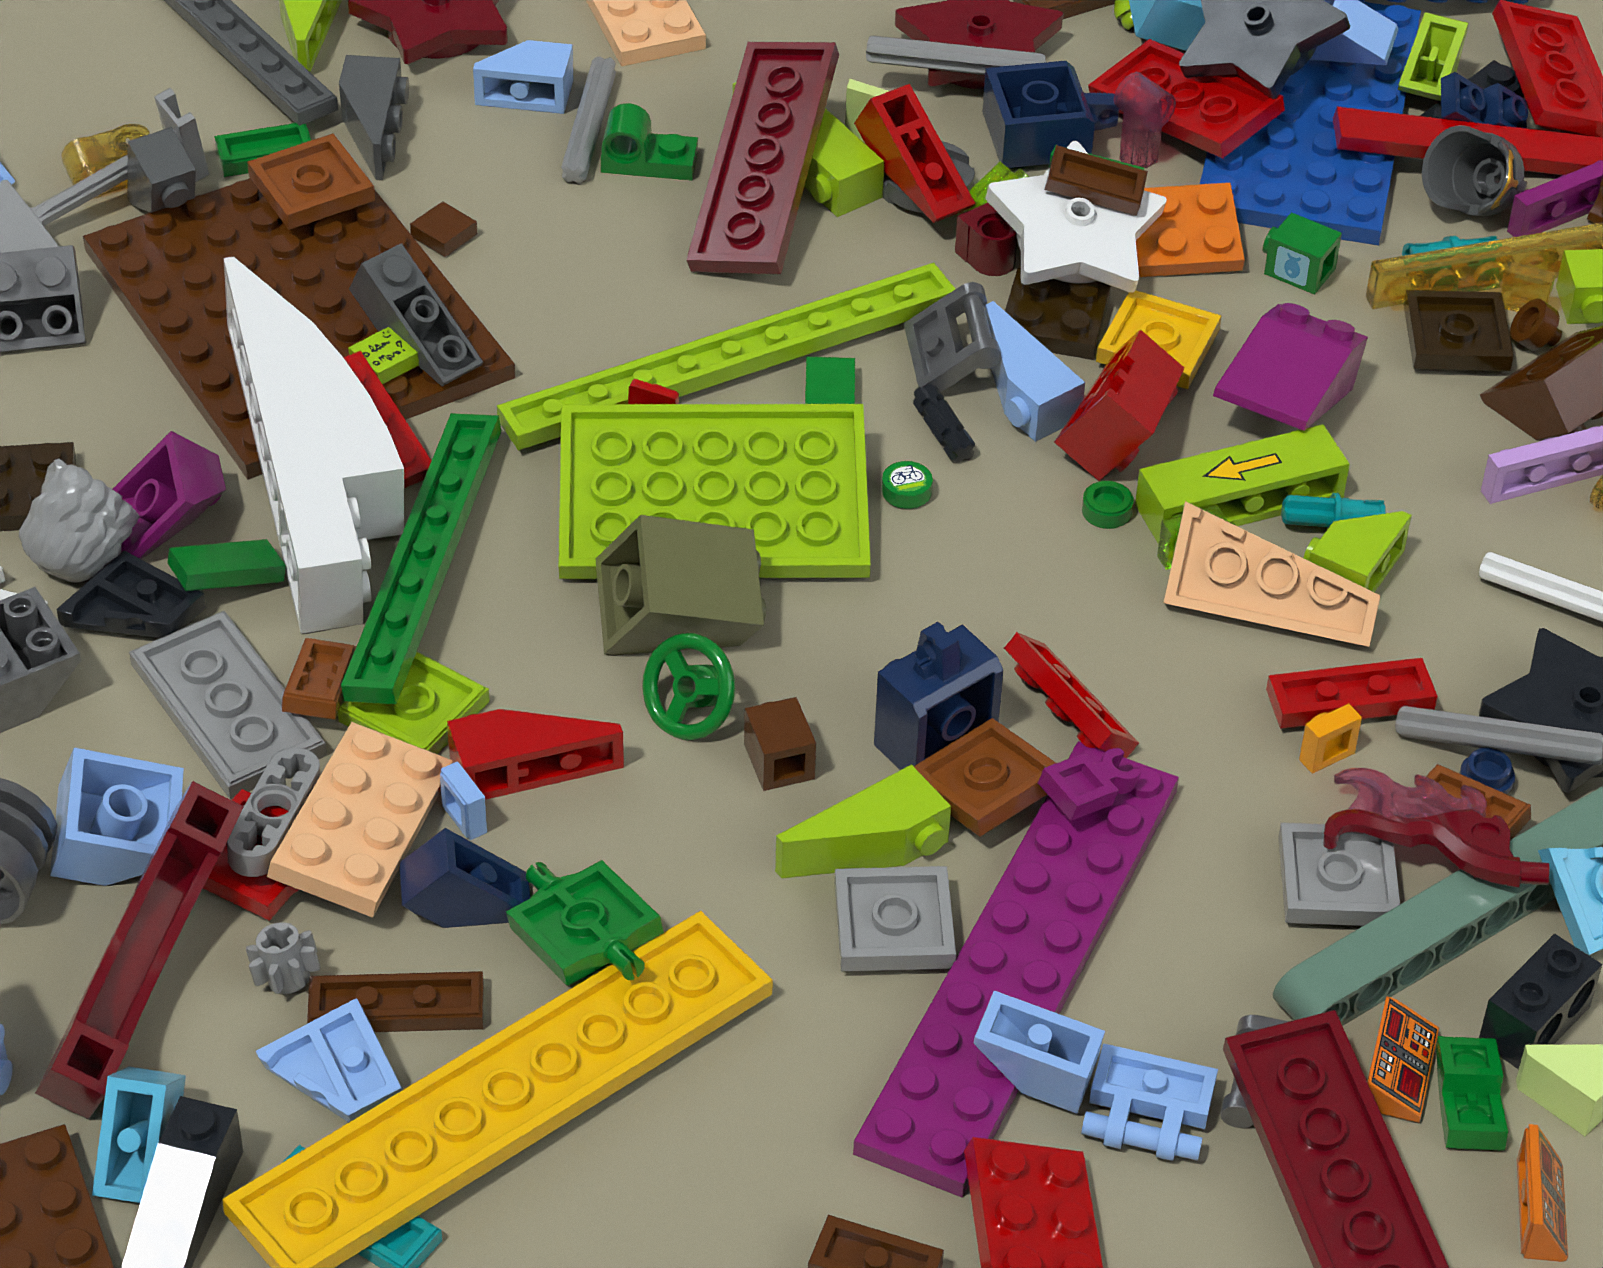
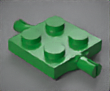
(584, 922)

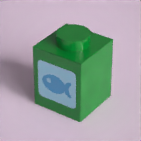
(1301, 252)

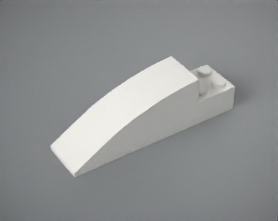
(320, 452)

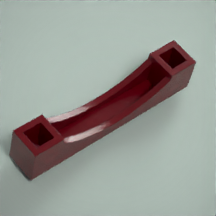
(138, 951)

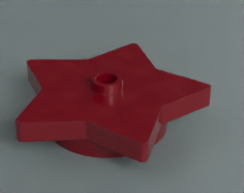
(979, 24)
(434, 26)

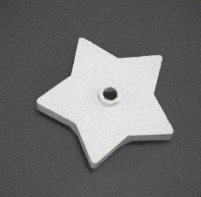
(1072, 236)

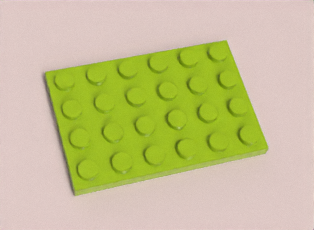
(751, 466)

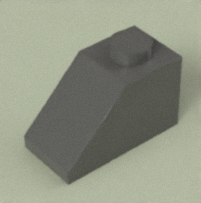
(159, 172)

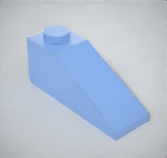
(1030, 380)

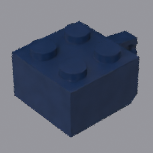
(1041, 107)
(935, 694)

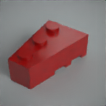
(1121, 407)

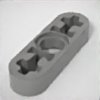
(271, 791)

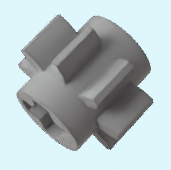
(283, 958)

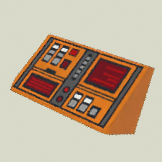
(1402, 1061)
(1541, 1198)

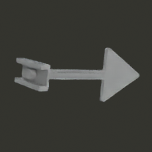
(25, 226)

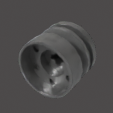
(25, 839)

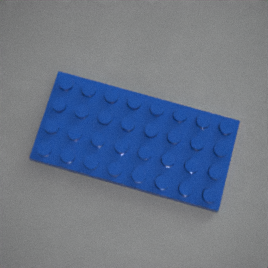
(1296, 157)

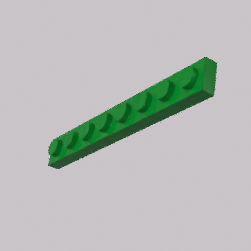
(421, 560)

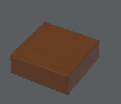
(443, 228)

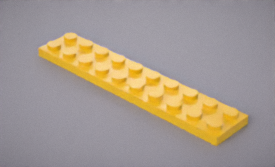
(495, 1099)

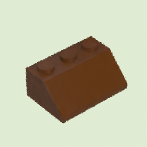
(1555, 389)

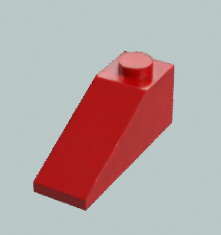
(913, 153)
(528, 750)

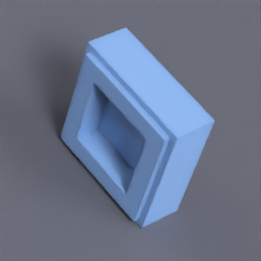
(463, 801)

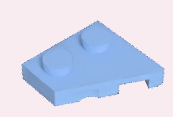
(335, 1062)

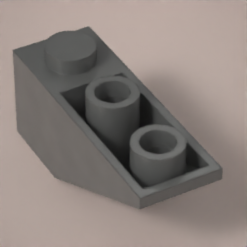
(371, 106)
(401, 298)

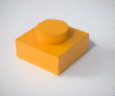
(1330, 738)

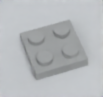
(1336, 884)
(894, 918)

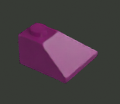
(169, 491)

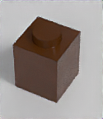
(779, 743)

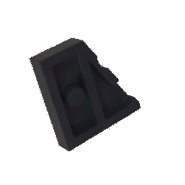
(132, 600)

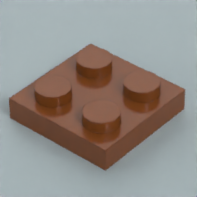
(311, 181)
(986, 776)

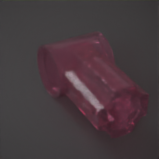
(1145, 111)

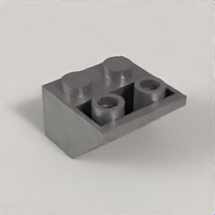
(40, 299)
(33, 657)

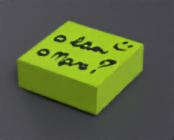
(387, 354)

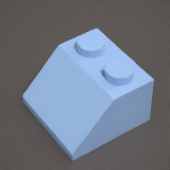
(111, 816)

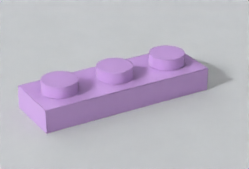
(1543, 465)

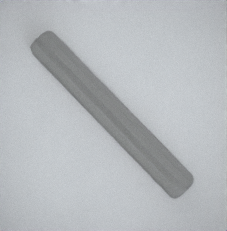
(944, 55)
(588, 120)
(1500, 735)

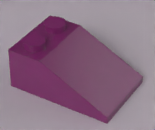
(1293, 366)

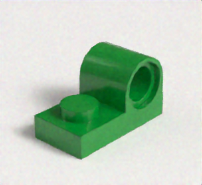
(636, 151)

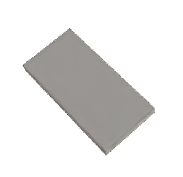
(223, 700)

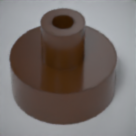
(1536, 325)

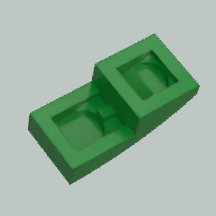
(1470, 1093)

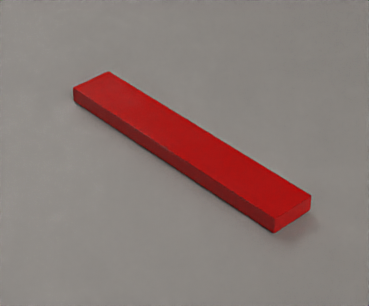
(1412, 136)

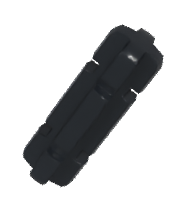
(943, 423)

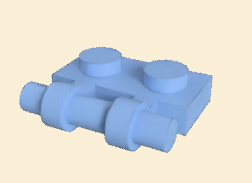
(1153, 1088)

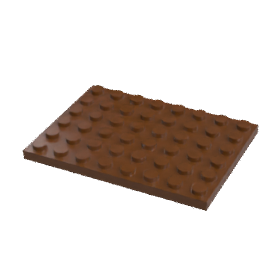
(173, 285)

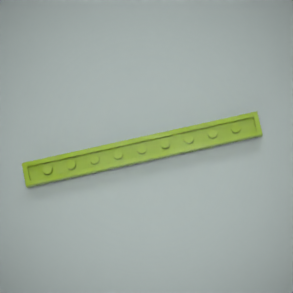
(734, 351)

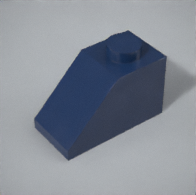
(460, 883)

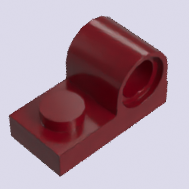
(986, 241)

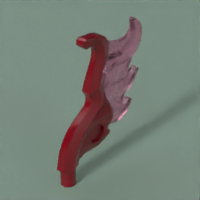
(1433, 818)

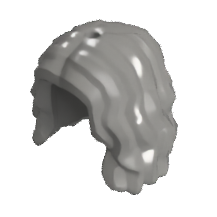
(75, 524)

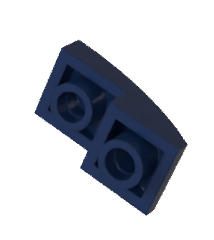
(1470, 103)

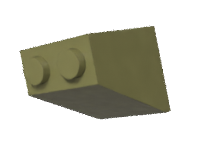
(677, 580)

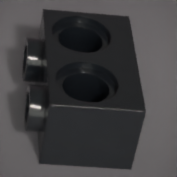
(1541, 999)

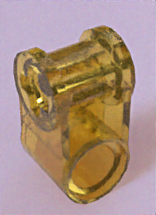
(92, 153)

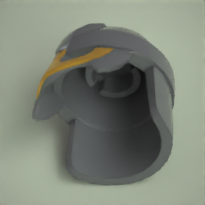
(1472, 171)

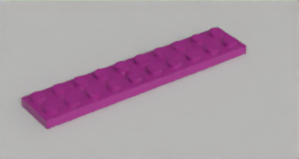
(1025, 946)

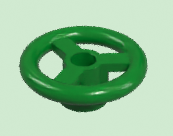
(712, 686)

